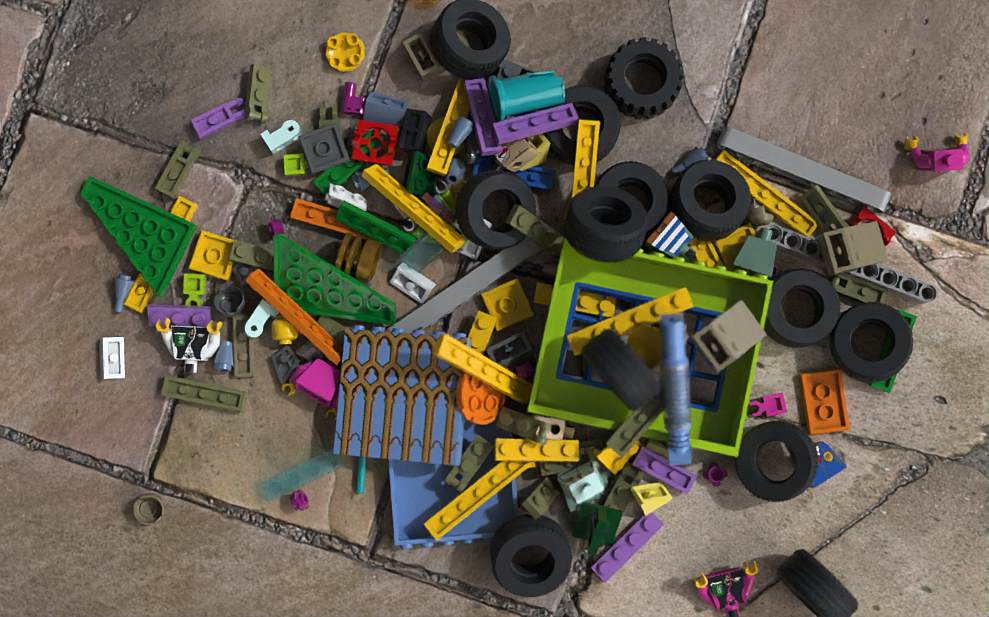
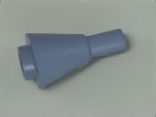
(693, 157)
(360, 182)
(122, 288)

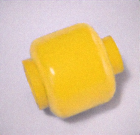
(283, 331)

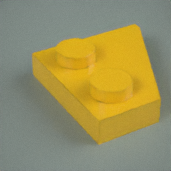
(613, 460)

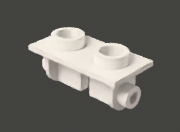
(338, 194)

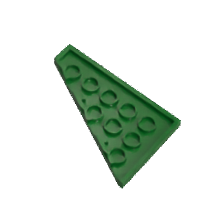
(146, 233)
(324, 288)

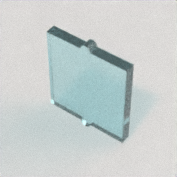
(422, 253)

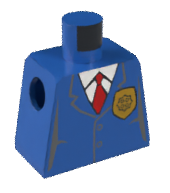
(828, 464)

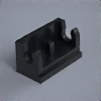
(415, 131)

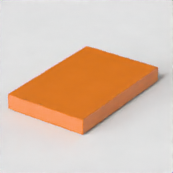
(824, 401)

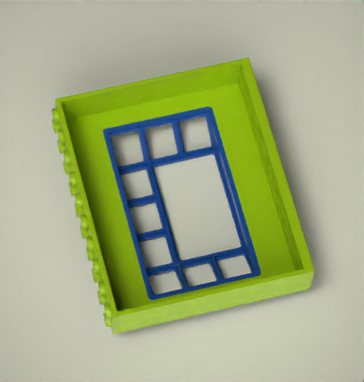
(643, 280)

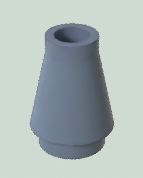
(460, 131)
(455, 170)
(224, 357)

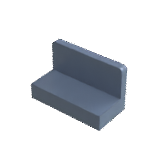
(385, 109)

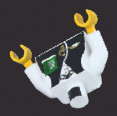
(190, 343)

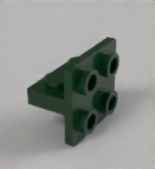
(417, 178)
(597, 525)

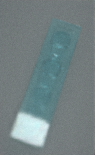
(302, 475)

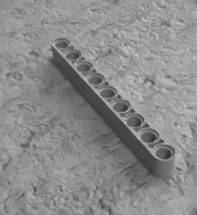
(803, 170)
(877, 271)
(468, 286)

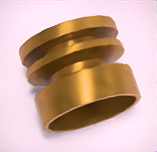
(360, 258)

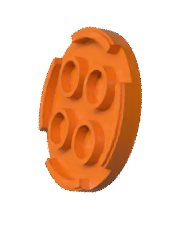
(477, 400)

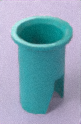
(525, 93)

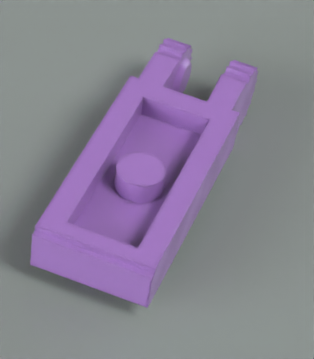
(217, 118)

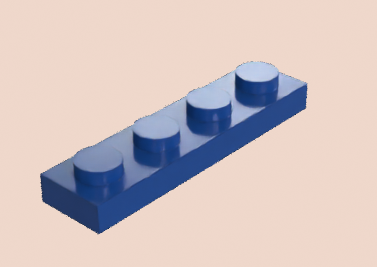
(535, 176)

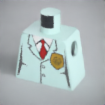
(582, 482)

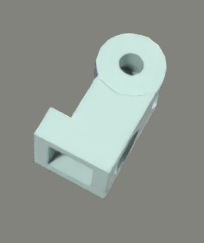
(282, 137)
(255, 323)

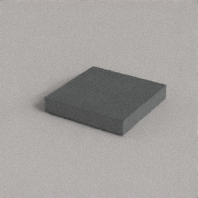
(324, 148)

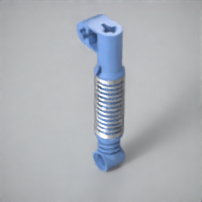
(675, 366)

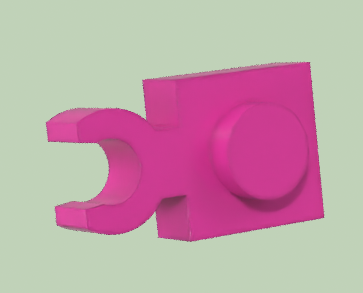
(771, 405)

